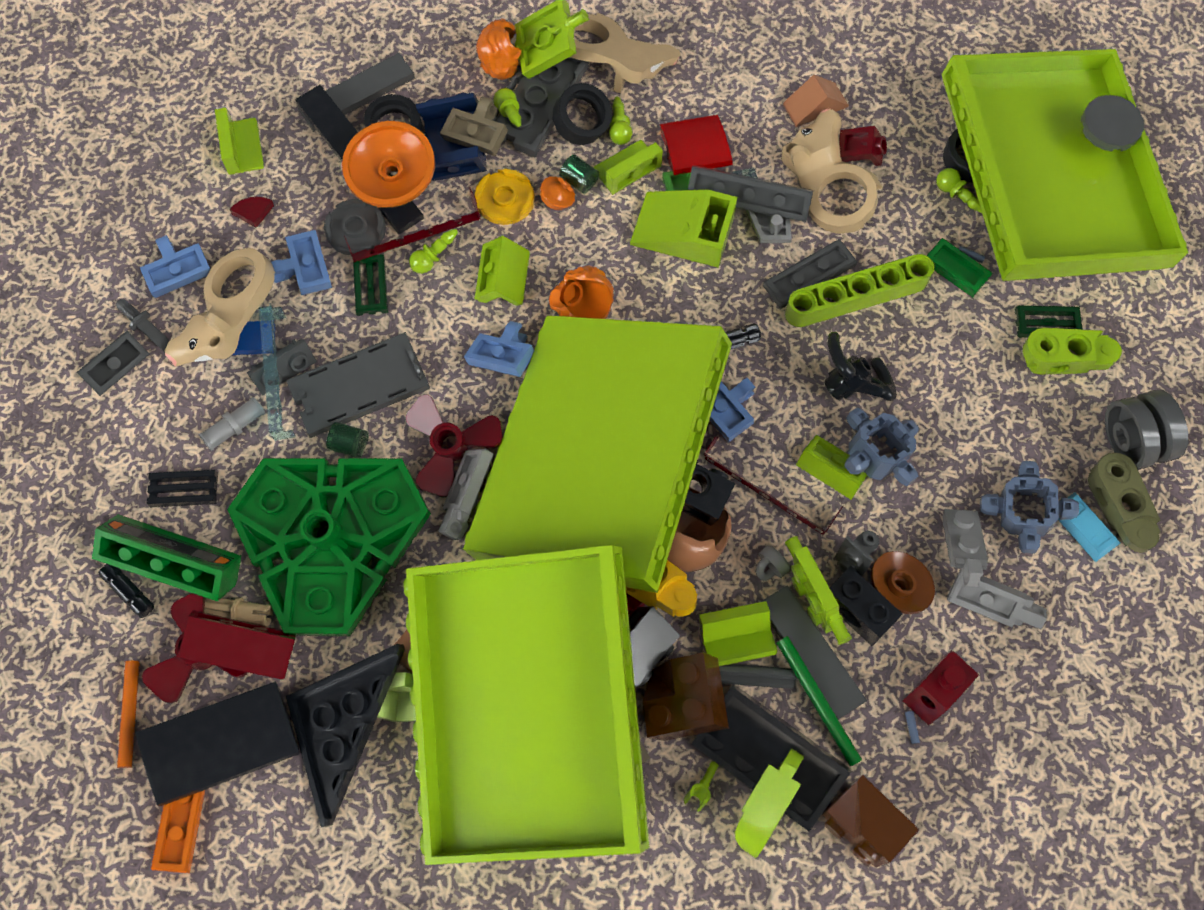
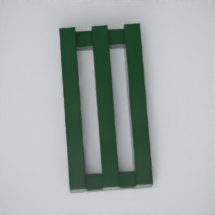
(371, 308)
(1021, 322)

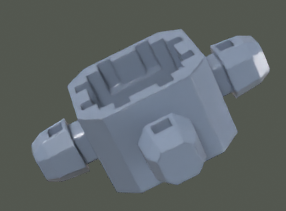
(865, 455)
(1027, 483)

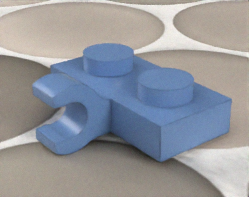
(305, 263)
(175, 268)
(503, 354)
(728, 413)

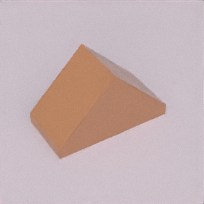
(813, 98)

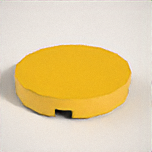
(503, 205)

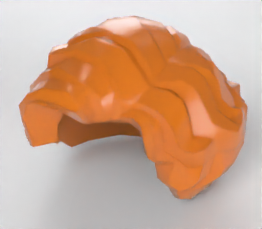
(496, 51)
(583, 294)

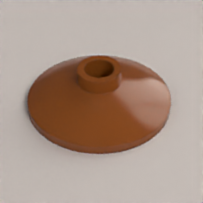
(910, 574)

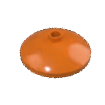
(384, 149)

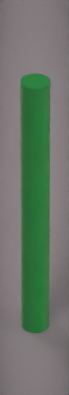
(819, 701)

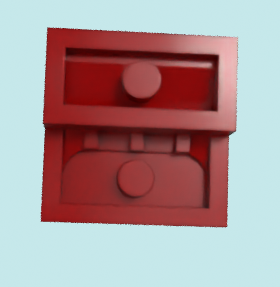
(696, 143)

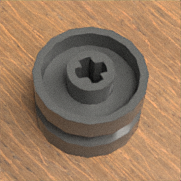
(1147, 428)

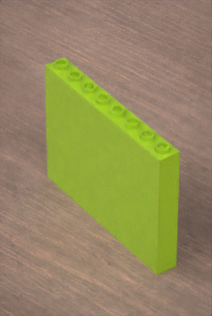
(1041, 184)
(602, 442)
(525, 708)

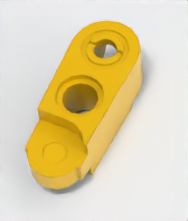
(674, 595)

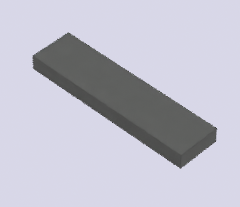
(369, 85)
(755, 193)
(834, 681)

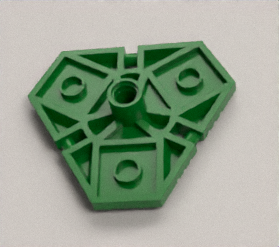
(326, 578)

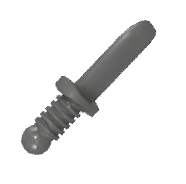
(141, 321)

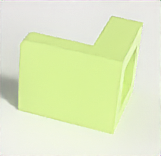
(397, 703)

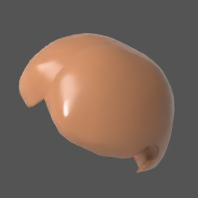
(701, 544)

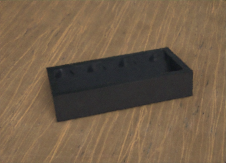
(763, 738)
(217, 743)

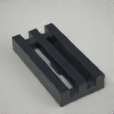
(154, 488)

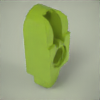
(1092, 350)
(767, 804)

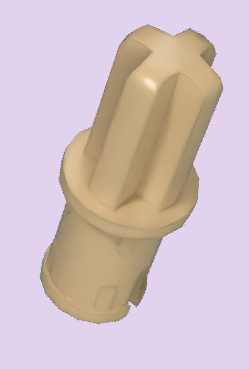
(240, 610)

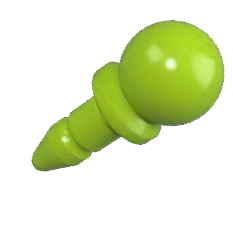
(508, 105)
(620, 129)
(950, 181)
(423, 260)

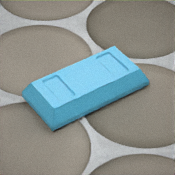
(1090, 531)

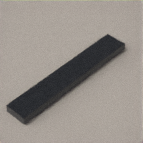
(337, 133)

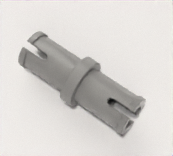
(232, 423)

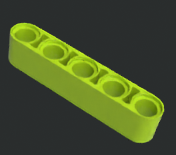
(867, 280)

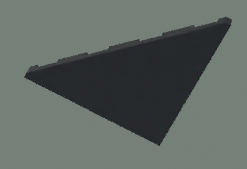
(335, 724)

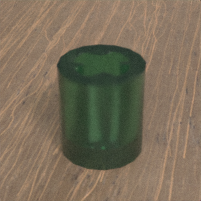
(579, 174)
(347, 439)

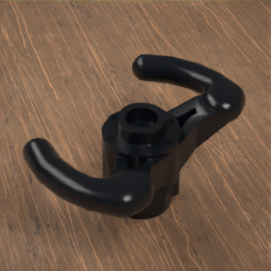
(855, 375)

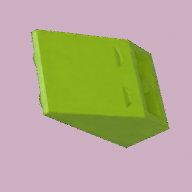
(686, 224)

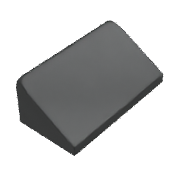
(113, 363)

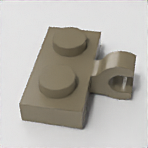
(476, 128)

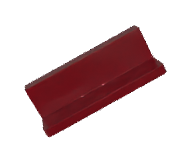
(236, 645)

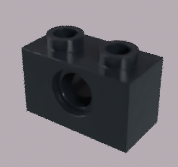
(711, 501)
(863, 606)

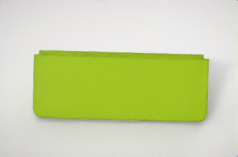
(827, 465)

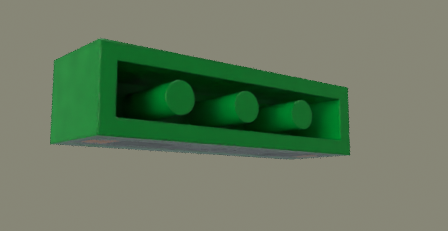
(166, 557)

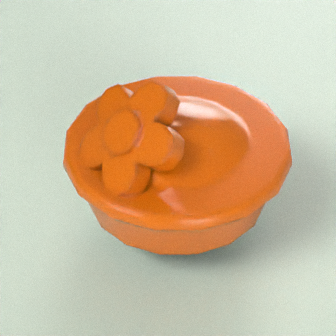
(557, 193)

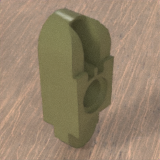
(1135, 527)

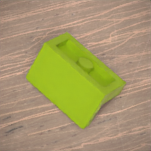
(238, 143)
(629, 165)
(502, 271)
(738, 633)

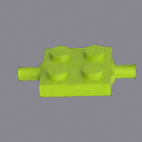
(547, 37)
(811, 583)

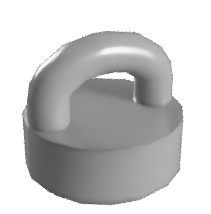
(774, 560)

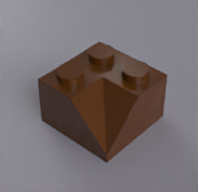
(685, 698)
(869, 823)

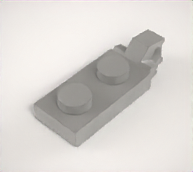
(464, 492)
(965, 544)
(997, 602)

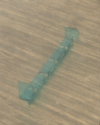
(267, 315)

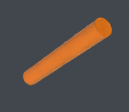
(128, 714)

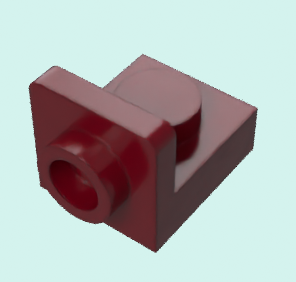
(862, 144)

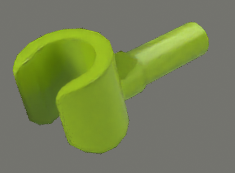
(701, 789)

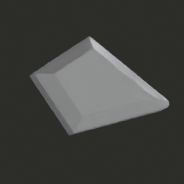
(770, 227)

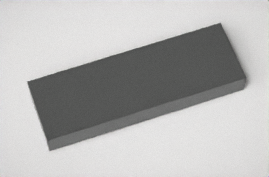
(814, 269)

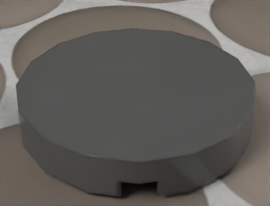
(1112, 123)
(360, 233)

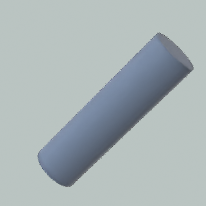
(974, 255)
(912, 727)

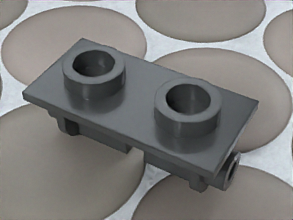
(290, 362)
(857, 552)

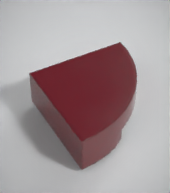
(252, 209)

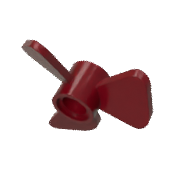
(438, 473)
(170, 677)

